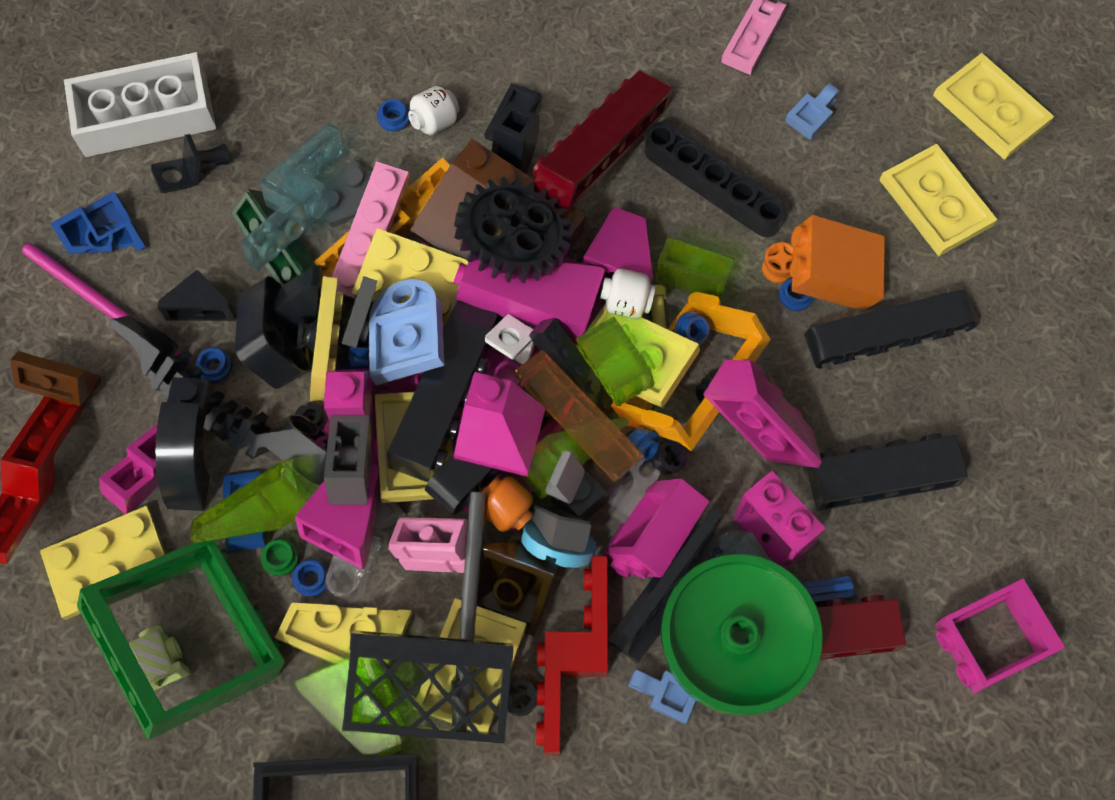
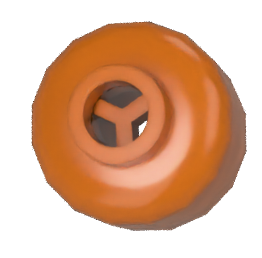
(507, 504)

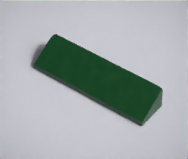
(293, 259)

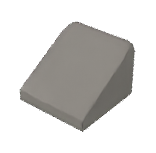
(565, 478)

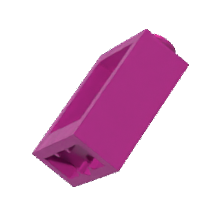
(776, 512)
(655, 529)
(1027, 615)

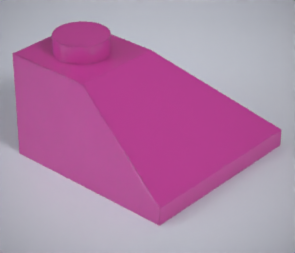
(499, 425)

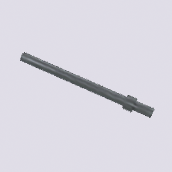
(469, 596)

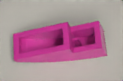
(134, 476)

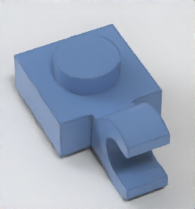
(813, 113)
(667, 695)

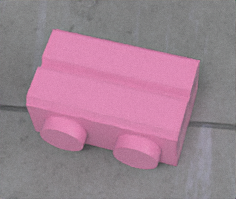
(430, 544)

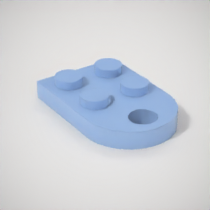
(405, 335)

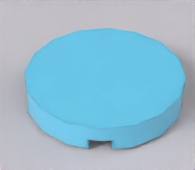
(539, 547)

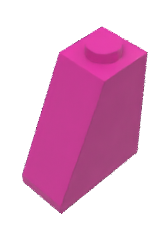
(621, 244)
(350, 394)
(341, 528)

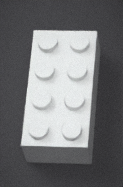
(139, 104)

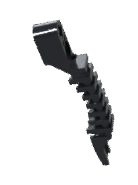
(297, 442)

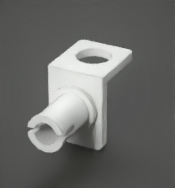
(514, 339)

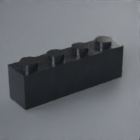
(887, 471)

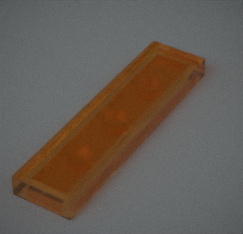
(578, 415)

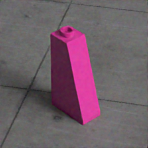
(563, 295)

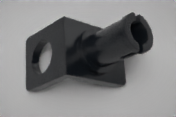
(190, 165)

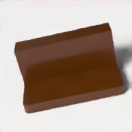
(52, 378)

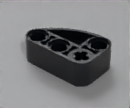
(264, 340)

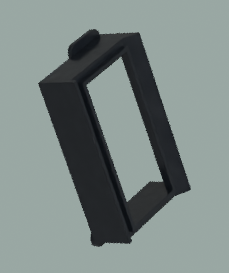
(408, 762)

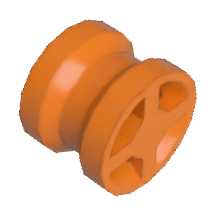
(782, 255)

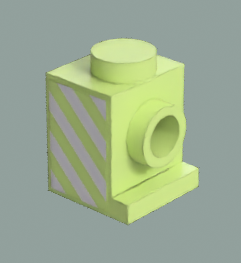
(159, 657)

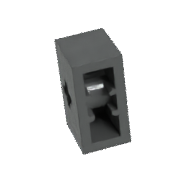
(348, 460)

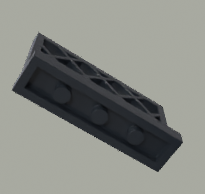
(644, 619)
(428, 650)

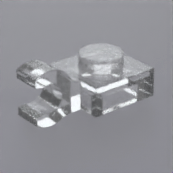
(627, 498)

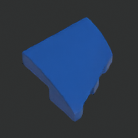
(87, 231)

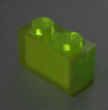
(693, 268)
(616, 360)

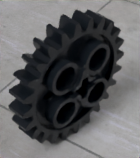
(512, 230)

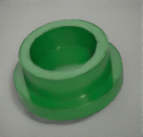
(279, 557)

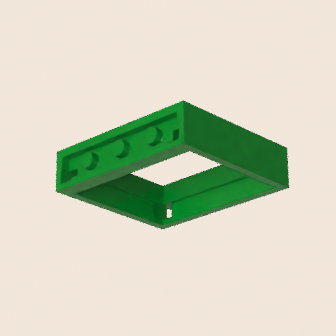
(232, 593)

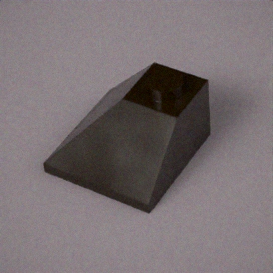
(515, 582)

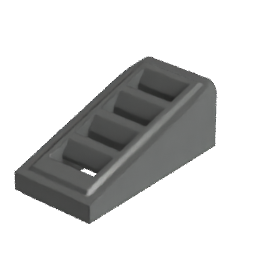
(561, 528)

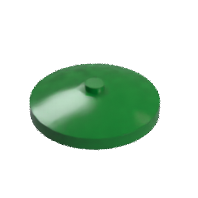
(741, 635)

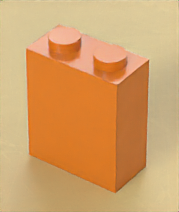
(838, 263)

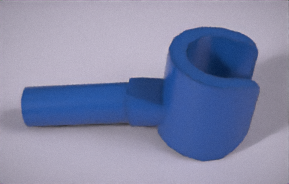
(357, 358)

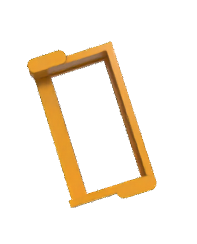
(722, 320)

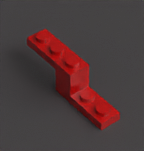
(29, 470)
(573, 655)

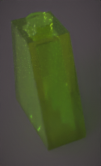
(327, 693)

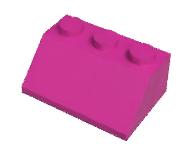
(762, 414)

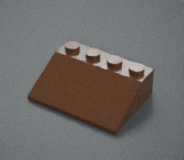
(471, 167)

